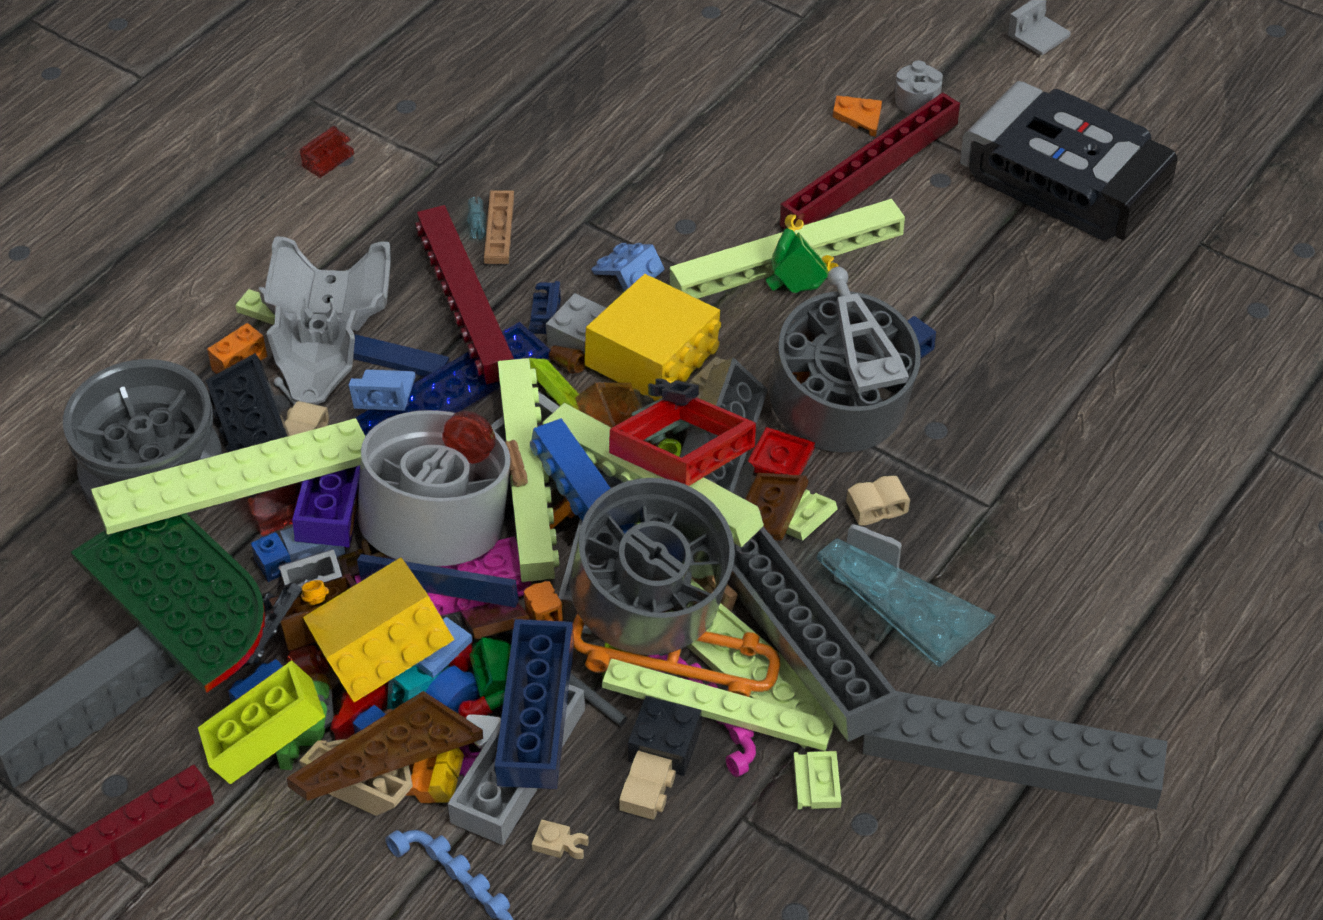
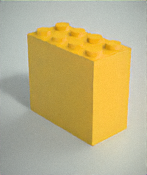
(652, 335)
(378, 629)

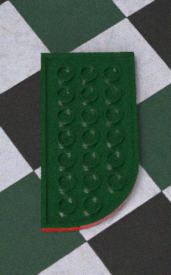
(181, 594)

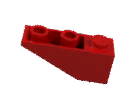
(343, 723)

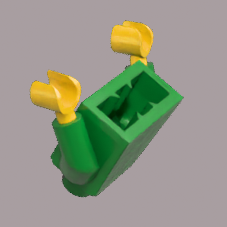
(797, 262)

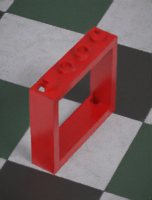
(734, 438)

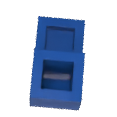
(454, 687)

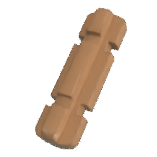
(517, 467)

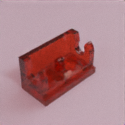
(326, 152)
(274, 508)

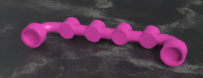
(736, 762)

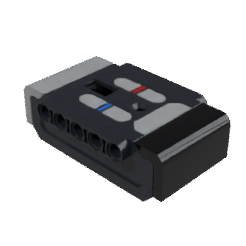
(1069, 160)

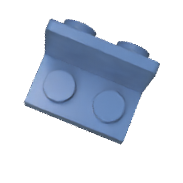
(382, 389)

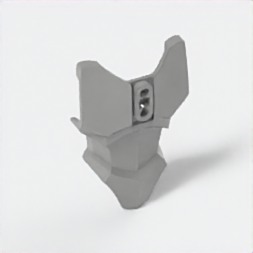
(314, 337)

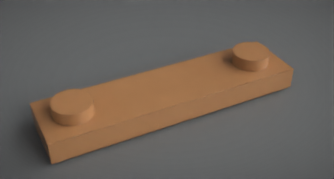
(499, 227)

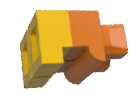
(435, 777)

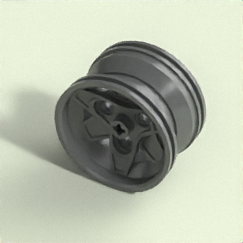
(138, 422)

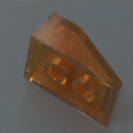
(609, 402)

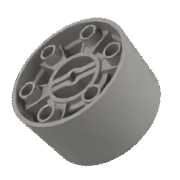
(427, 497)

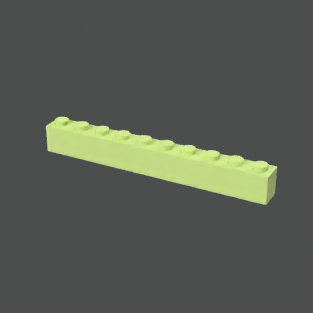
(753, 259)
(593, 437)
(529, 501)

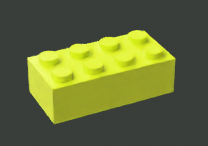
(261, 722)

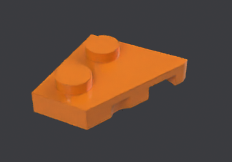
(858, 112)

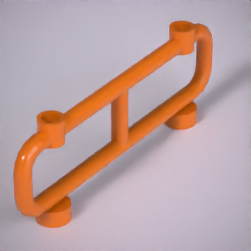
(599, 658)

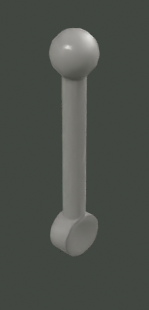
(278, 382)

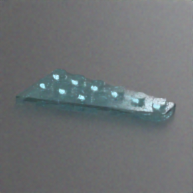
(920, 611)

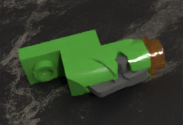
(315, 733)

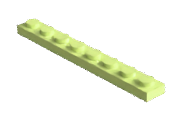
(720, 704)

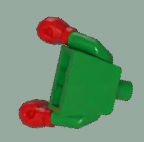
(490, 666)

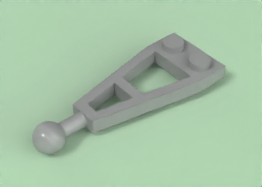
(873, 373)

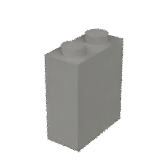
(319, 566)

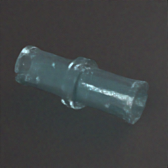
(476, 217)

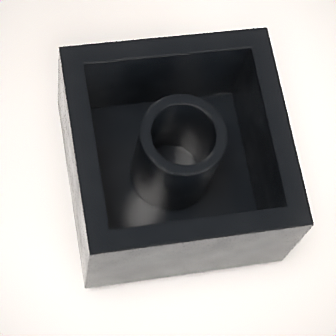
(666, 731)

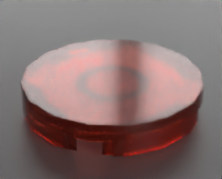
(469, 435)

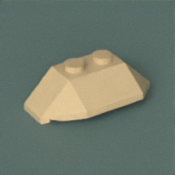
(371, 795)

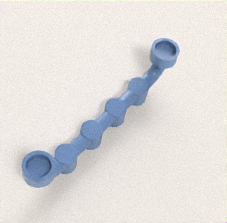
(455, 867)

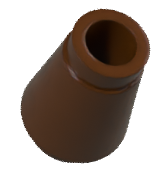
(569, 358)

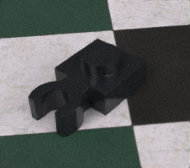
(677, 392)

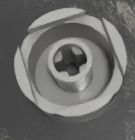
(916, 86)

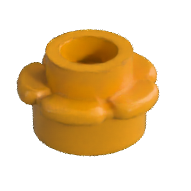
(314, 592)

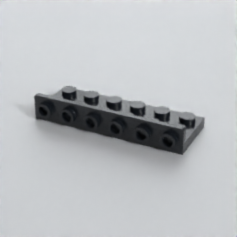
(246, 405)

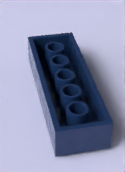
(535, 704)

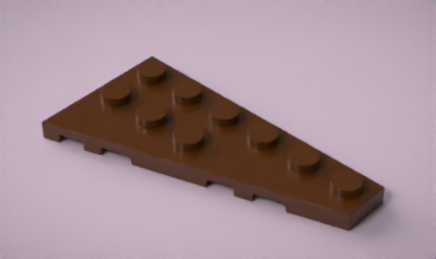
(399, 738)

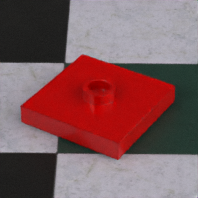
(781, 453)

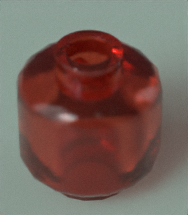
(309, 659)

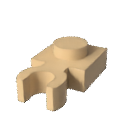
(556, 838)

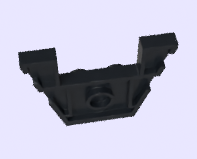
(274, 616)

